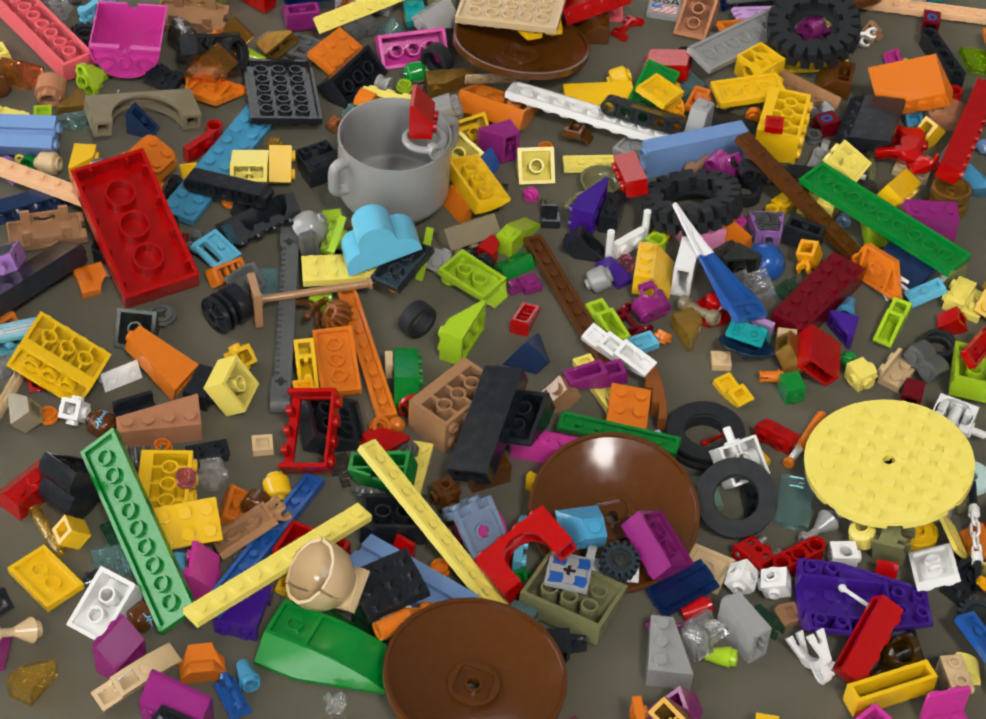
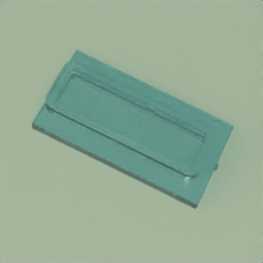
(794, 503)

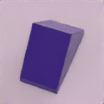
(843, 326)

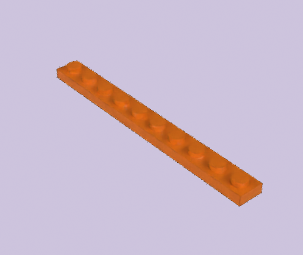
(368, 358)

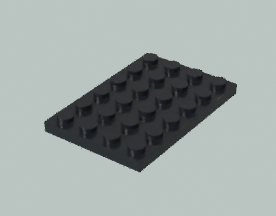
(282, 92)

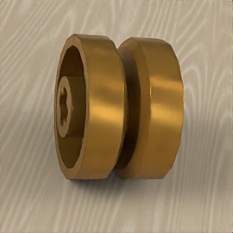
(948, 192)

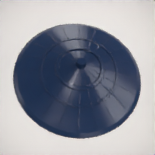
(746, 350)

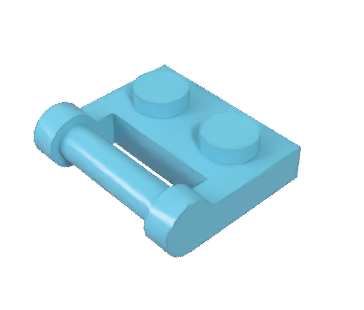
(218, 246)

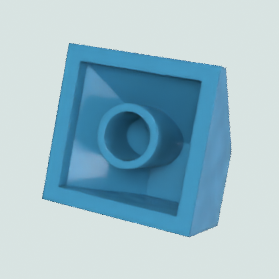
(976, 180)
(583, 525)

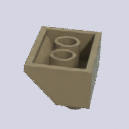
(467, 233)

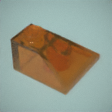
(21, 73)

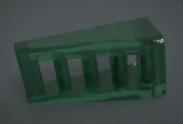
(108, 534)

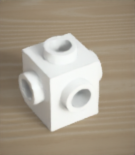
(74, 410)
(742, 577)
(775, 583)

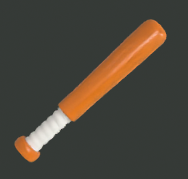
(789, 462)

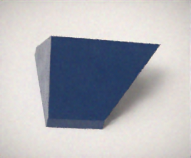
(139, 122)
(530, 356)

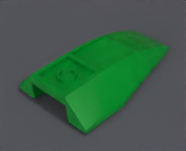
(321, 649)

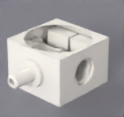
(961, 414)
(744, 448)

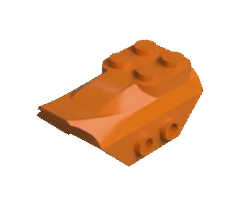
(159, 155)

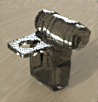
(180, 28)

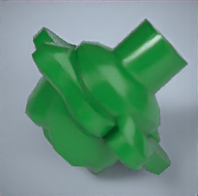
(847, 357)

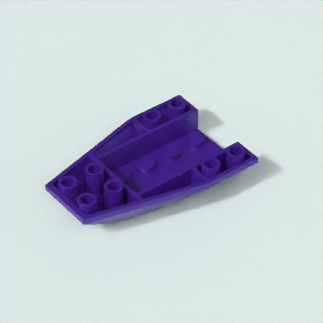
(825, 607)

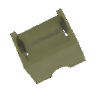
(892, 543)

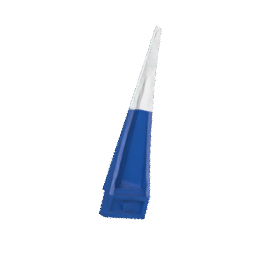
(731, 292)

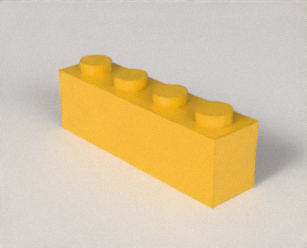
(890, 687)

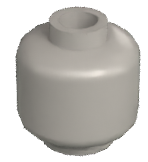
(599, 279)

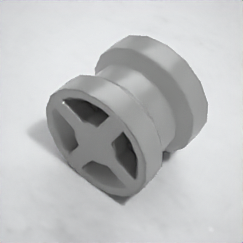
(383, 83)

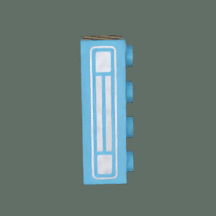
(12, 334)

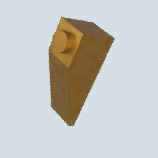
(447, 80)

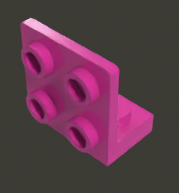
(946, 704)

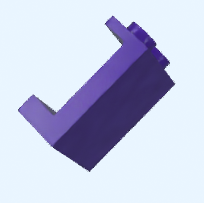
(245, 617)

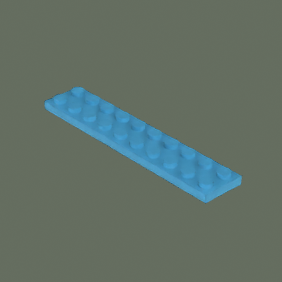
(238, 136)

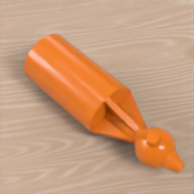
(389, 624)

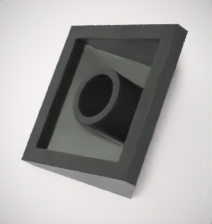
(741, 258)
(130, 319)

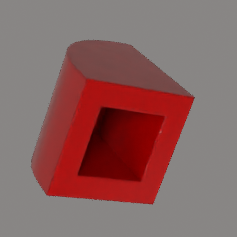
(489, 246)
(952, 321)

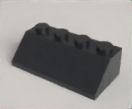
(350, 76)

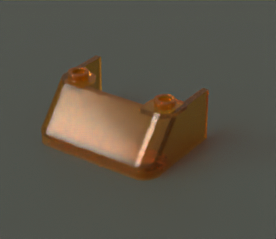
(218, 61)

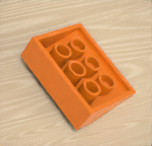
(916, 80)
(486, 99)

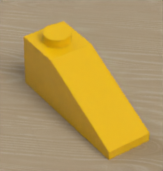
(306, 360)

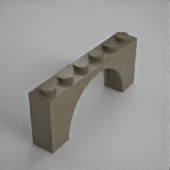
(176, 103)

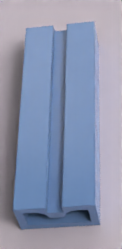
(29, 134)
(673, 151)
(439, 586)

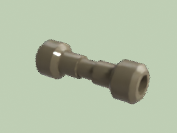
(711, 316)

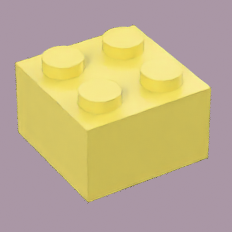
(231, 385)

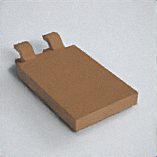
(251, 526)

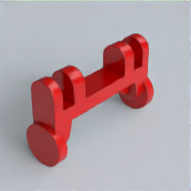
(628, 22)

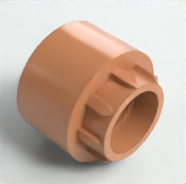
(50, 88)

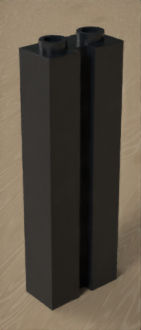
(39, 273)
(488, 424)

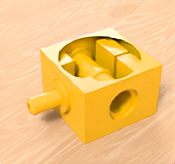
(759, 60)

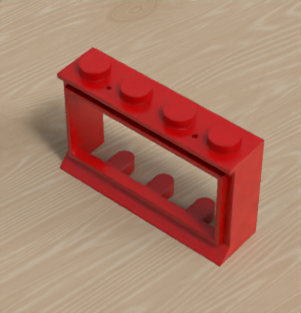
(291, 430)

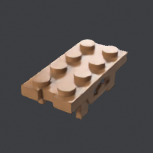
(201, 17)
(45, 233)

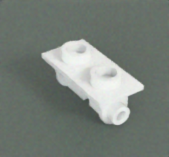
(120, 376)

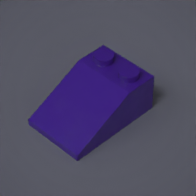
(588, 206)

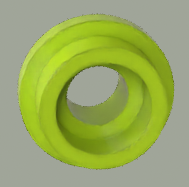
(404, 86)

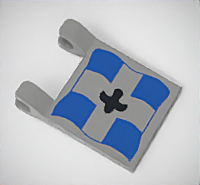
(572, 573)

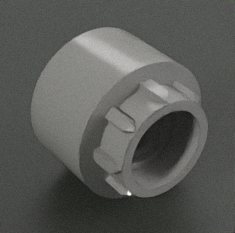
(449, 105)

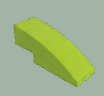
(607, 318)
(892, 322)

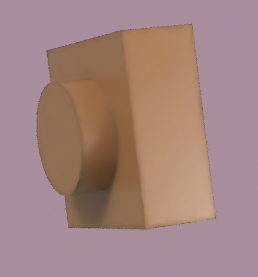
(787, 613)

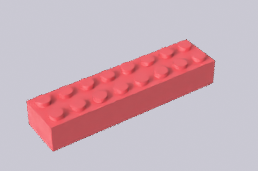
(46, 35)

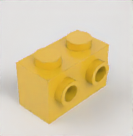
(281, 164)

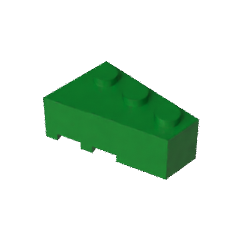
(407, 374)
(364, 475)

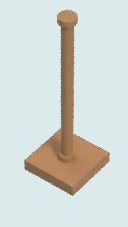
(258, 299)

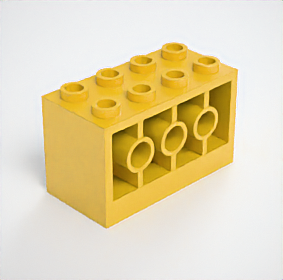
(794, 108)
(58, 358)
(158, 476)

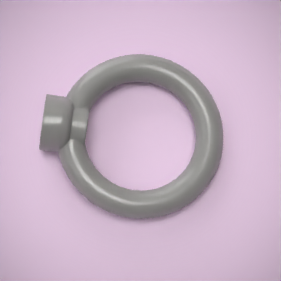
(434, 150)

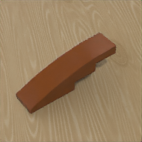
(658, 400)

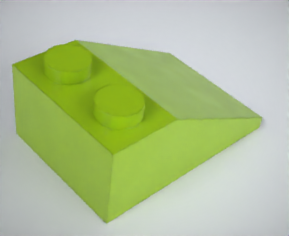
(461, 333)
(967, 382)

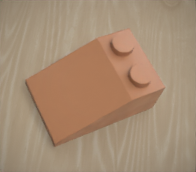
(696, 18)
(947, 116)

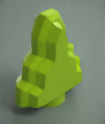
(90, 78)

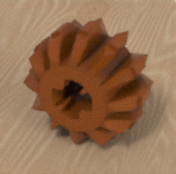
(336, 314)

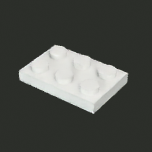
(934, 567)

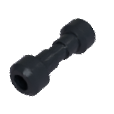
(173, 182)

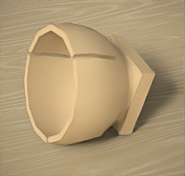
(325, 578)

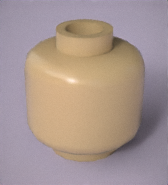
(48, 162)

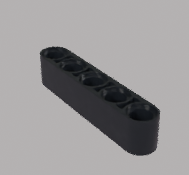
(933, 43)
(636, 118)
(753, 174)
(228, 188)

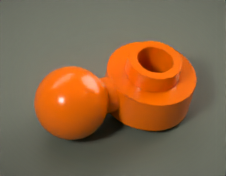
(396, 423)

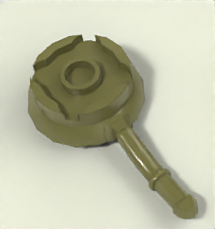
(590, 177)

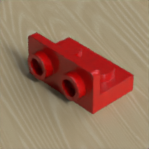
(776, 436)

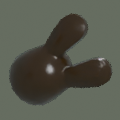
(899, 652)

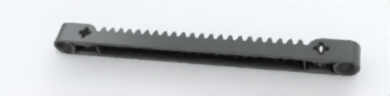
(286, 323)

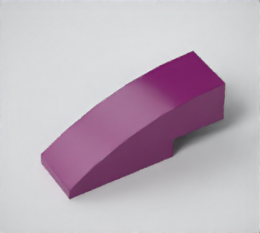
(596, 374)

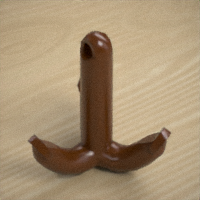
(314, 309)

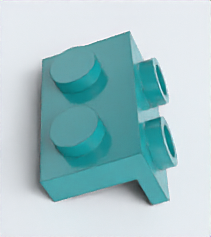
(411, 8)
(748, 334)

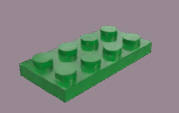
(651, 68)

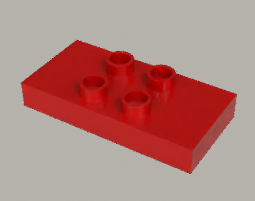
(134, 228)

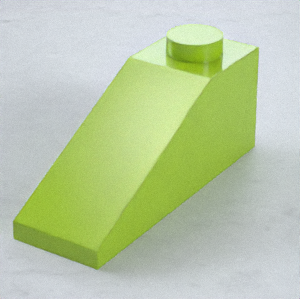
(513, 233)

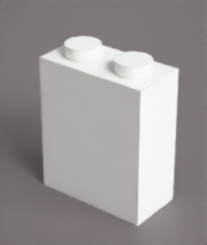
(684, 269)

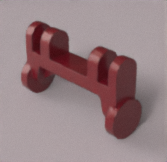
(635, 329)

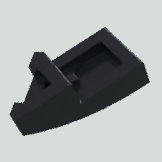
(549, 215)

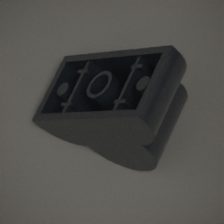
(67, 485)

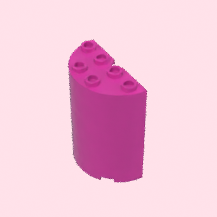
(127, 38)

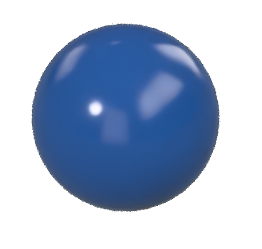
(771, 259)

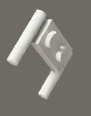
(629, 241)

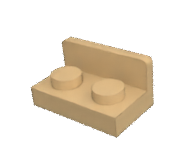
(894, 372)
(953, 672)

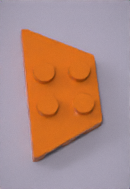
(214, 92)
(881, 270)

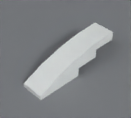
(615, 348)

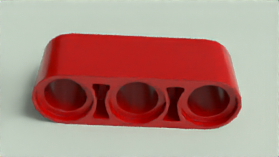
(809, 548)

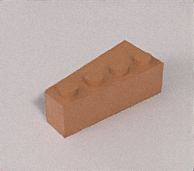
(173, 420)

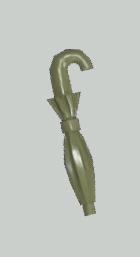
(872, 169)

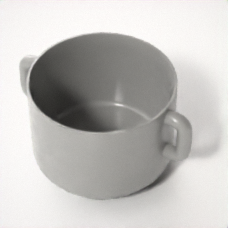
(381, 170)

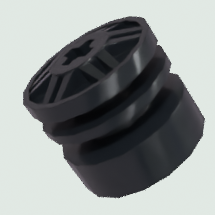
(227, 308)

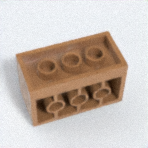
(442, 406)

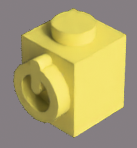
(860, 374)

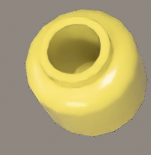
(862, 535)

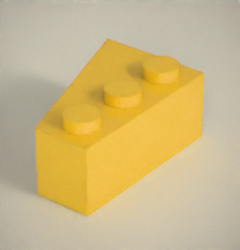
(900, 188)

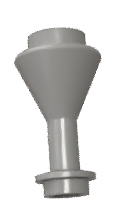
(825, 522)

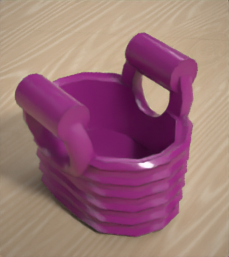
(813, 28)
(721, 160)
(650, 307)

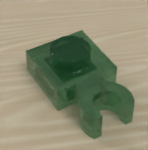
(786, 288)
(770, 619)

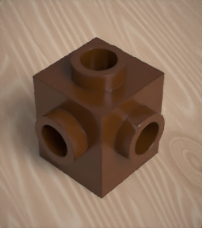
(444, 492)

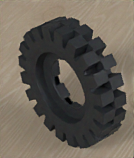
(842, 41)
(720, 209)

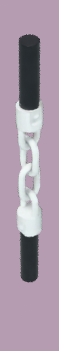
(974, 513)

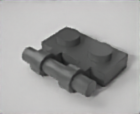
(305, 44)

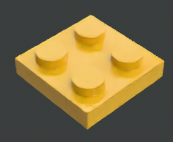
(659, 91)

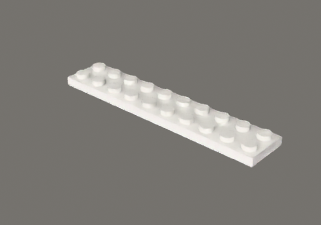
(576, 109)

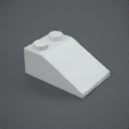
(103, 602)

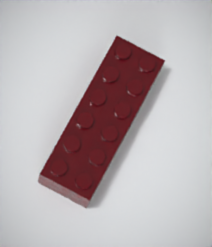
(819, 294)

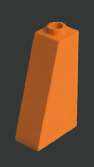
(161, 362)

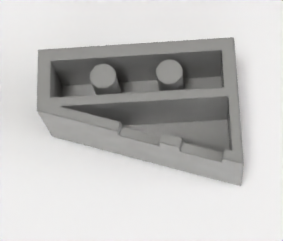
(666, 655)

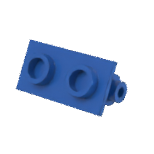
(232, 696)

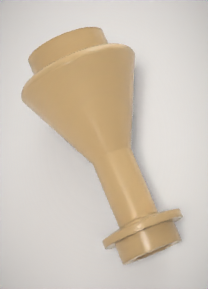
(27, 630)

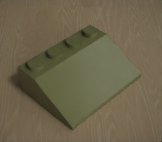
(577, 611)

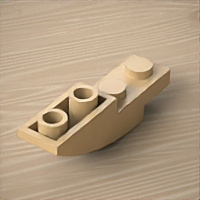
(134, 676)

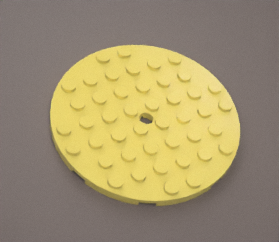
(928, 470)

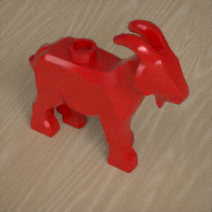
(909, 150)

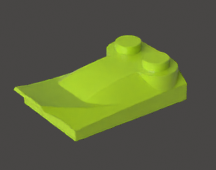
(474, 278)

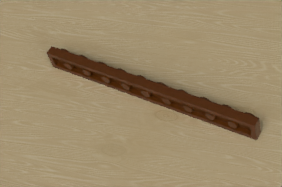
(797, 194)
(561, 288)

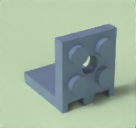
(469, 516)

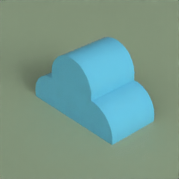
(377, 238)

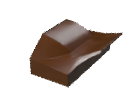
(577, 131)

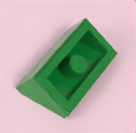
(515, 265)

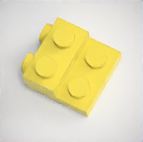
(847, 160)
(965, 296)

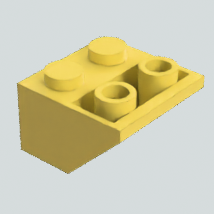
(250, 165)

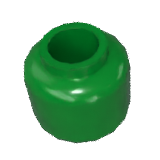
(415, 72)

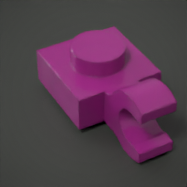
(527, 284)

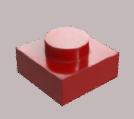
(774, 124)

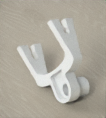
(820, 666)

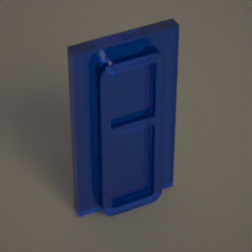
(682, 588)

